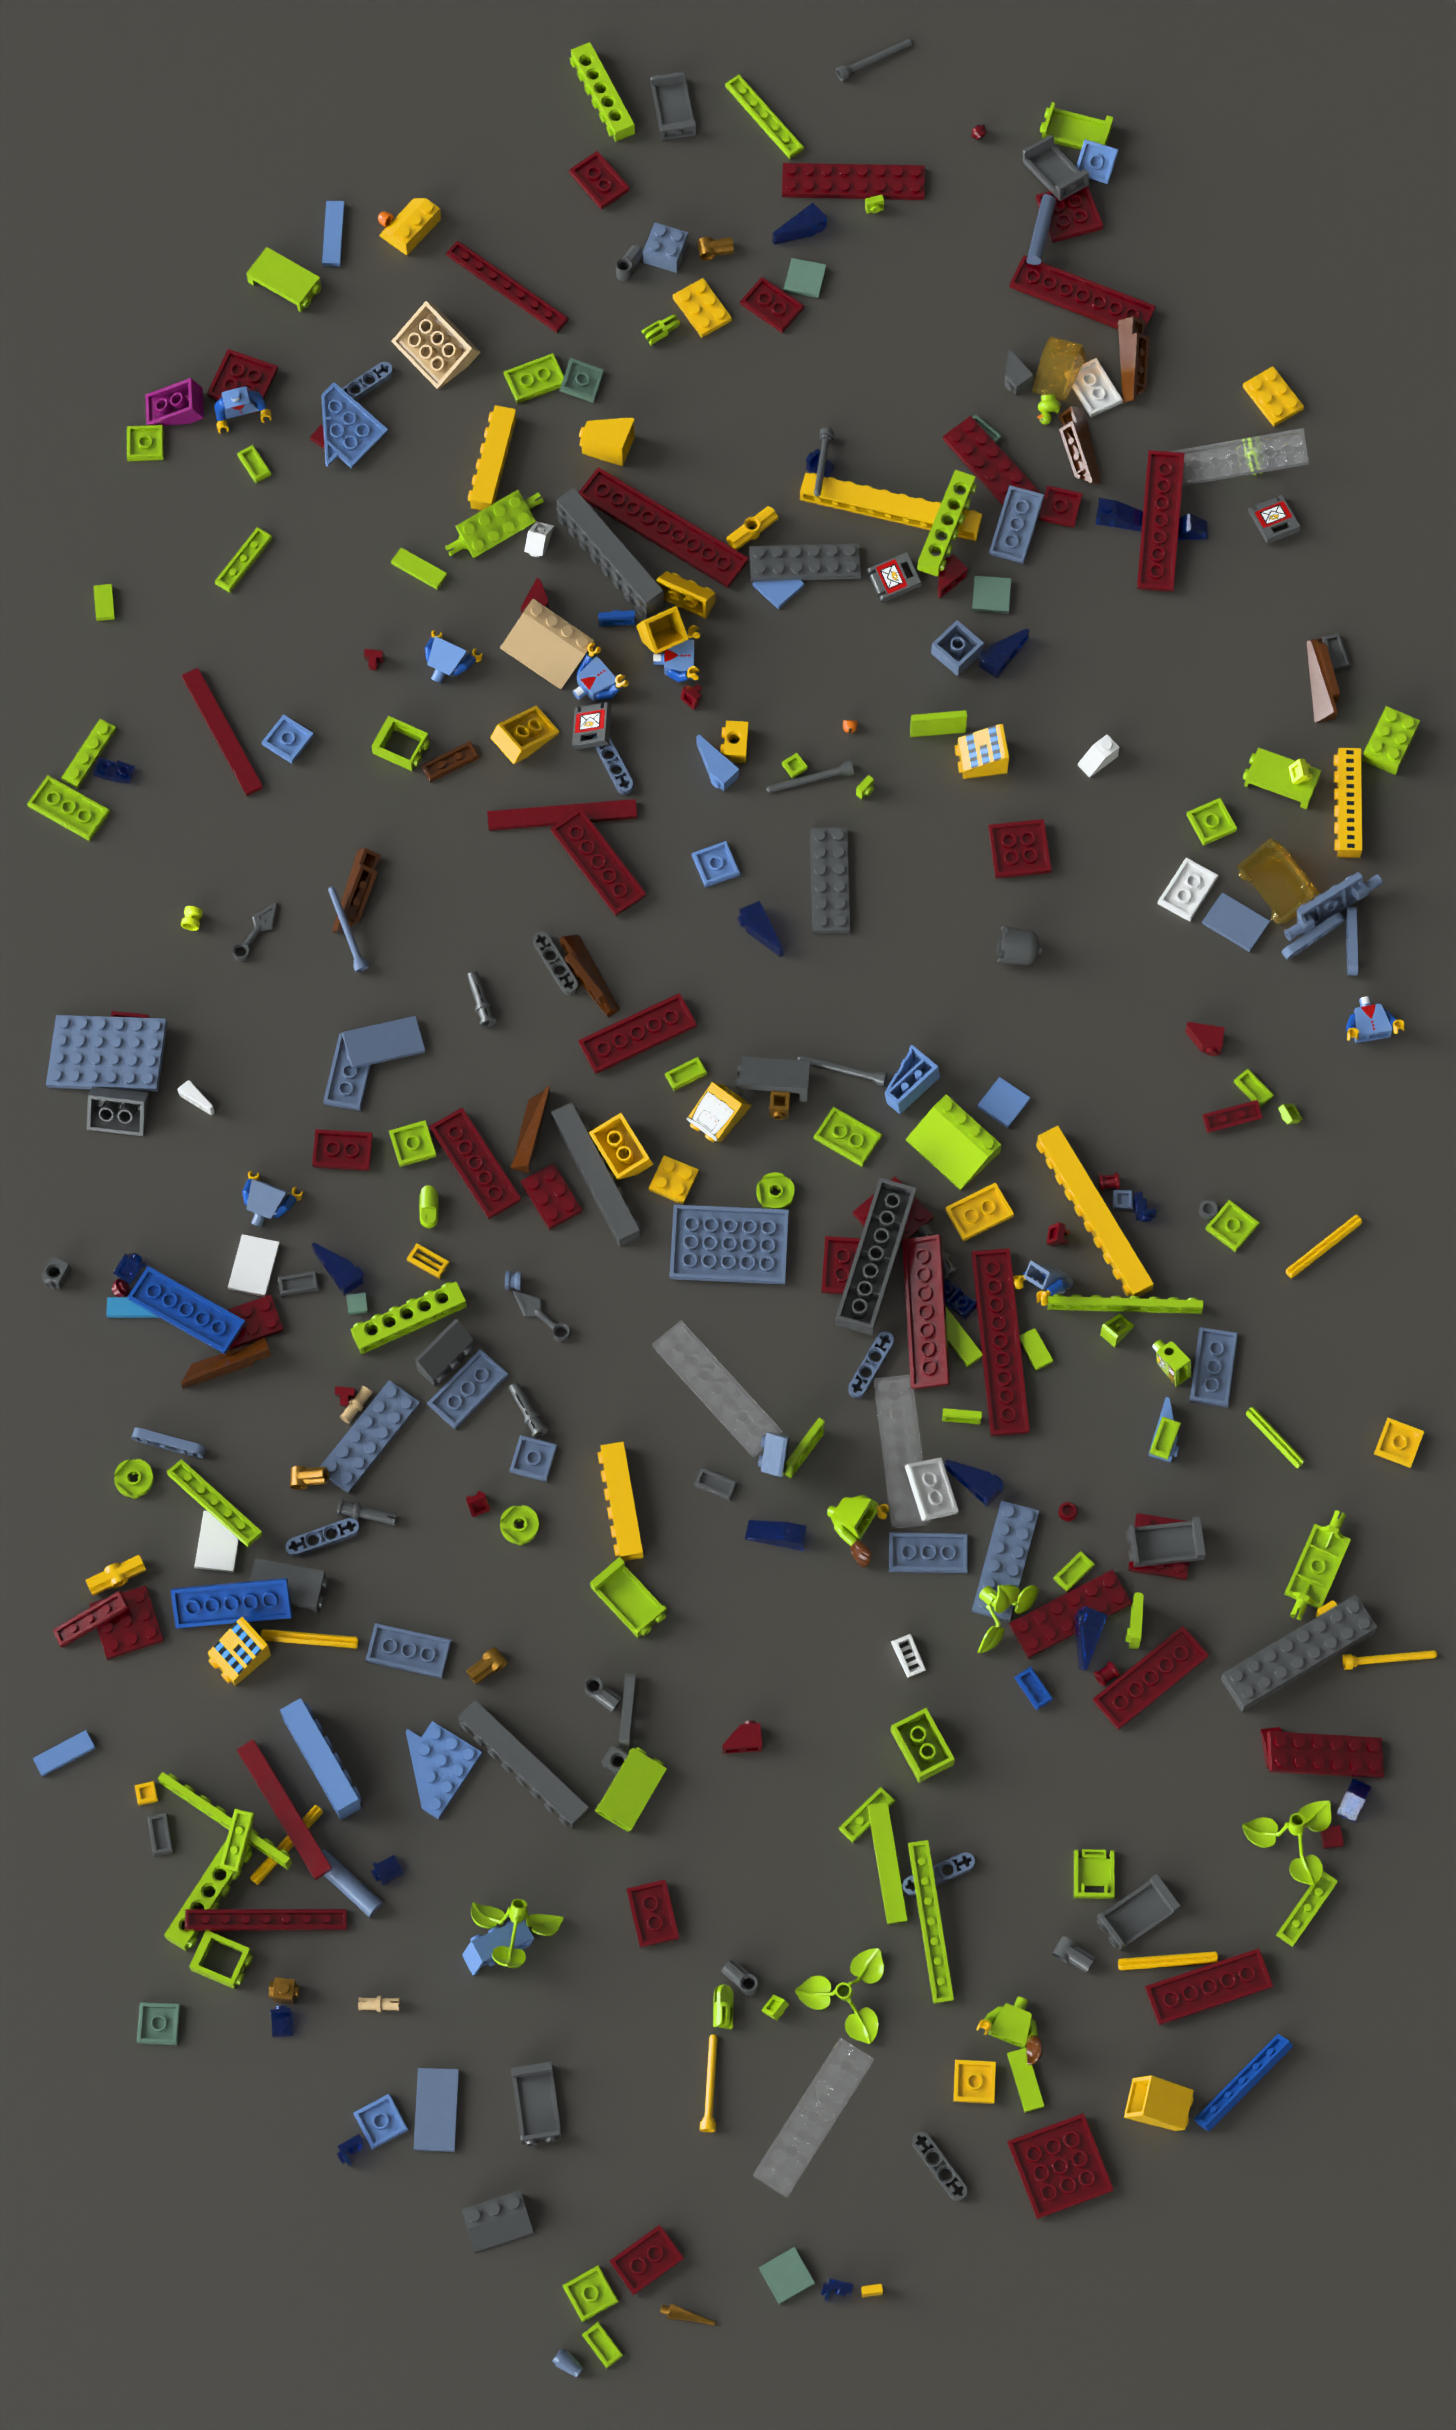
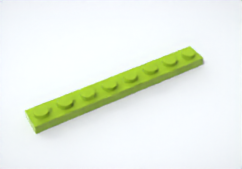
(1130, 1304)
(219, 1815)
(930, 1922)

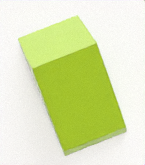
(1116, 1329)

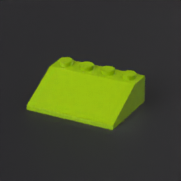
(954, 1142)

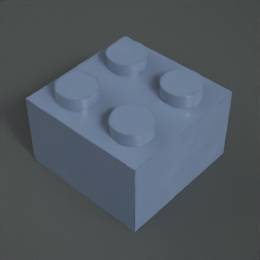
(665, 247)
(957, 648)

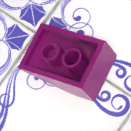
(175, 404)

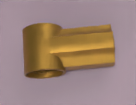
(710, 248)
(302, 1477)
(490, 1663)

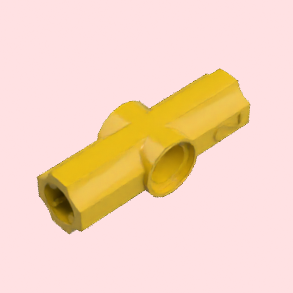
(744, 534)
(115, 1575)

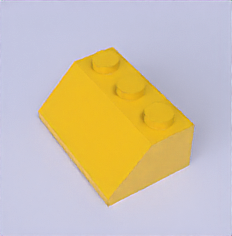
(412, 225)
(687, 594)
(620, 1147)

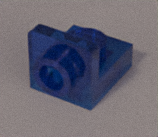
(812, 463)
(1141, 1210)
(129, 1267)
(387, 1870)
(281, 2021)
(350, 2146)
(840, 2288)

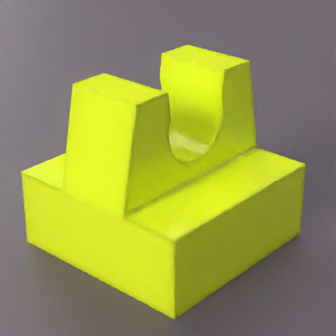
(1299, 771)

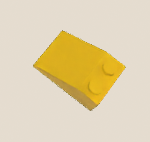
(524, 734)

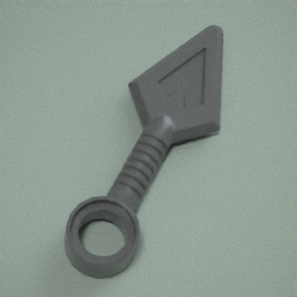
(262, 922)
(532, 1306)

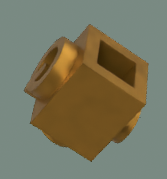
(779, 1105)
(283, 1990)

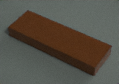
(450, 761)

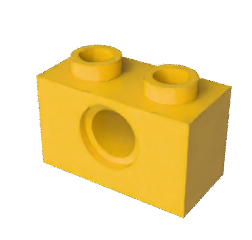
(735, 731)

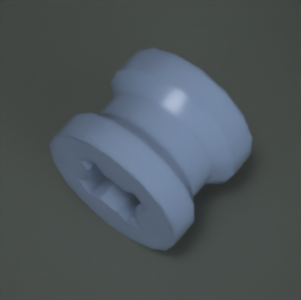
(513, 1280)

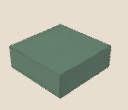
(357, 1303)

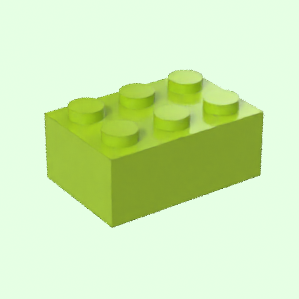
(1390, 740)
(922, 1745)

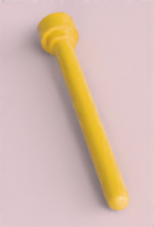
(1352, 1661)
(707, 2123)

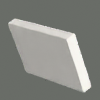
(1095, 389)
(1188, 889)
(253, 1265)
(931, 1489)
(216, 1546)

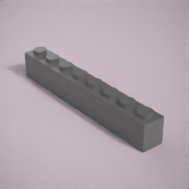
(595, 1174)
(523, 1764)

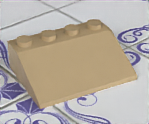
(435, 345)
(546, 644)

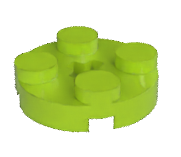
(778, 1181)
(137, 1488)
(519, 1514)

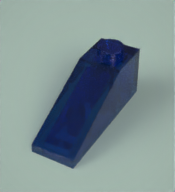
(803, 225)
(1118, 515)
(1001, 653)
(759, 927)
(340, 1269)
(977, 1481)
(777, 1533)
(1088, 1630)

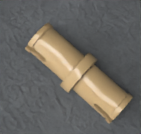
(356, 1404)
(379, 2004)

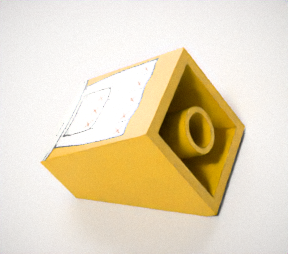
(718, 1112)

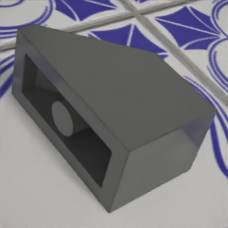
(1017, 374)

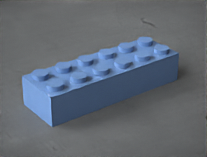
(320, 1758)

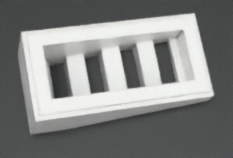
(193, 1095)
(908, 1638)

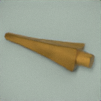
(678, 2313)

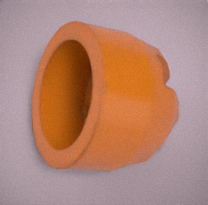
(385, 218)
(850, 724)

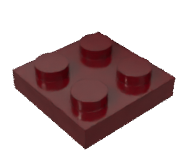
(1060, 506)

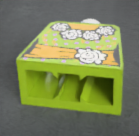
(1172, 1361)

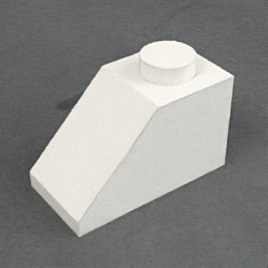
(538, 539)
(1099, 756)

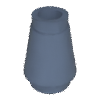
(566, 2361)

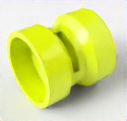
(192, 917)

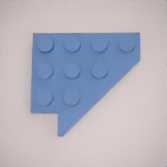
(347, 427)
(440, 1766)

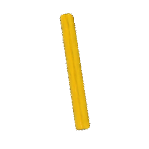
(1323, 1246)
(309, 1638)
(267, 1866)
(1167, 1960)

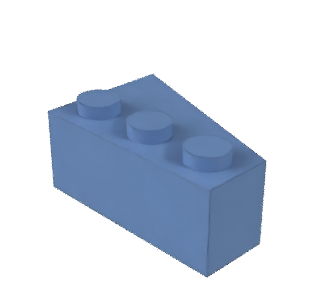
(911, 1081)
(481, 1947)

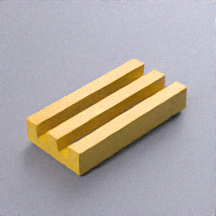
(438, 1274)

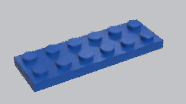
(186, 1310)
(231, 1601)

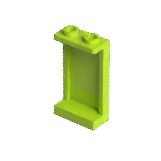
(1072, 128)
(284, 278)
(1272, 773)
(628, 1598)
(631, 1789)

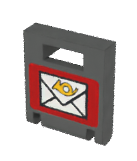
(1271, 515)
(890, 578)
(590, 721)

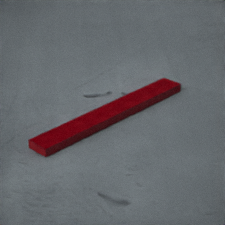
(507, 286)
(222, 732)
(554, 814)
(284, 1809)
(265, 1919)

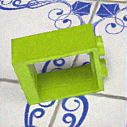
(390, 725)
(202, 1951)

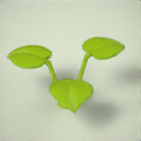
(1001, 1601)
(1316, 1816)
(490, 1916)
(816, 1994)

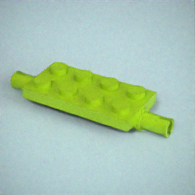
(494, 524)
(1317, 1565)

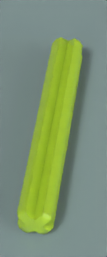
(1270, 1432)

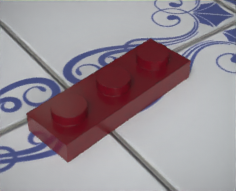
(1232, 1116)

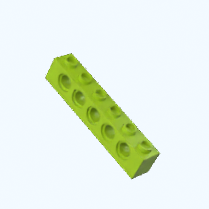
(585, 55)
(959, 483)
(405, 1326)
(197, 1898)

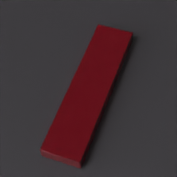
(91, 1619)

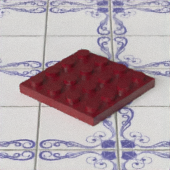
(1060, 2166)

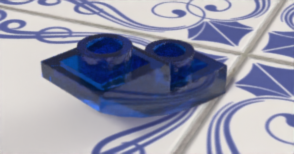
(113, 771)
(958, 1300)

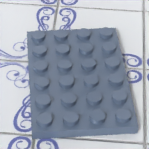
(106, 1052)
(729, 1244)

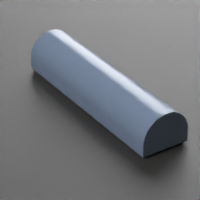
(1041, 230)
(352, 1887)

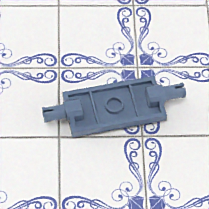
(1331, 902)

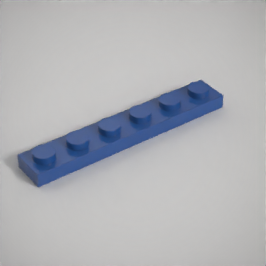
(1243, 2082)

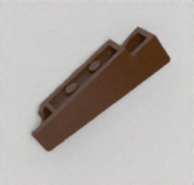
(1079, 444)
(530, 1131)

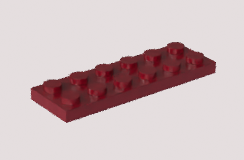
(986, 459)
(598, 862)
(637, 1033)
(475, 1163)
(1056, 1619)
(1150, 1678)
(1325, 1754)
(1208, 1986)

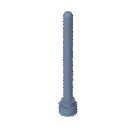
(359, 963)

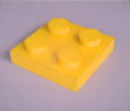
(673, 1180)
(1399, 1442)
(974, 2081)

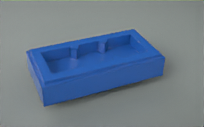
(616, 618)
(1033, 1688)

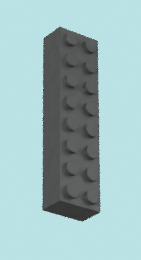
(609, 554)
(875, 1256)
(1298, 1653)

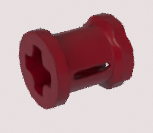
(1109, 1181)
(1106, 1674)

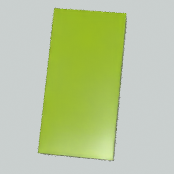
(254, 464)
(104, 602)
(685, 1073)
(1253, 1088)
(1035, 1349)
(961, 1416)
(1165, 1438)
(1074, 1571)
(602, 2345)

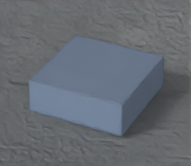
(1122, 1200)

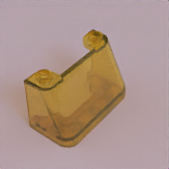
(1278, 880)

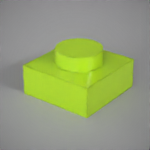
(874, 204)
(794, 765)
(865, 787)
(1290, 1113)
(775, 2007)

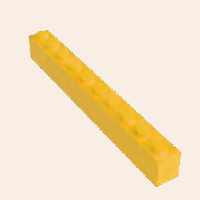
(883, 504)
(1094, 1212)

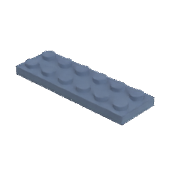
(369, 1436)
(1006, 1553)

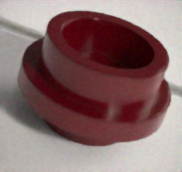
(978, 132)
(120, 1288)
(1067, 1511)

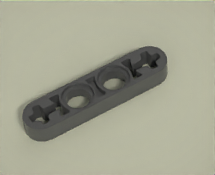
(555, 963)
(627, 1710)
(938, 2167)

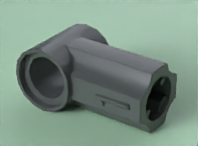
(628, 262)
(603, 1695)
(1069, 1952)
(739, 1977)

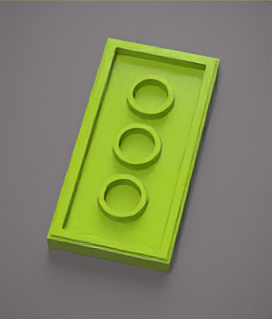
(68, 808)

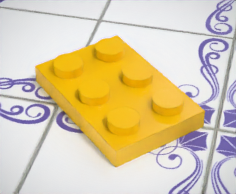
(702, 307)
(1273, 396)
(979, 1212)

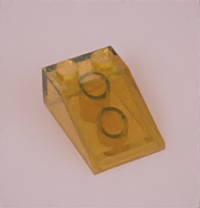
(1058, 367)

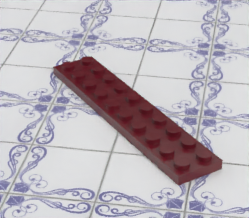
(663, 527)
(1000, 1342)

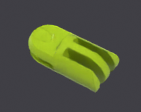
(723, 2007)

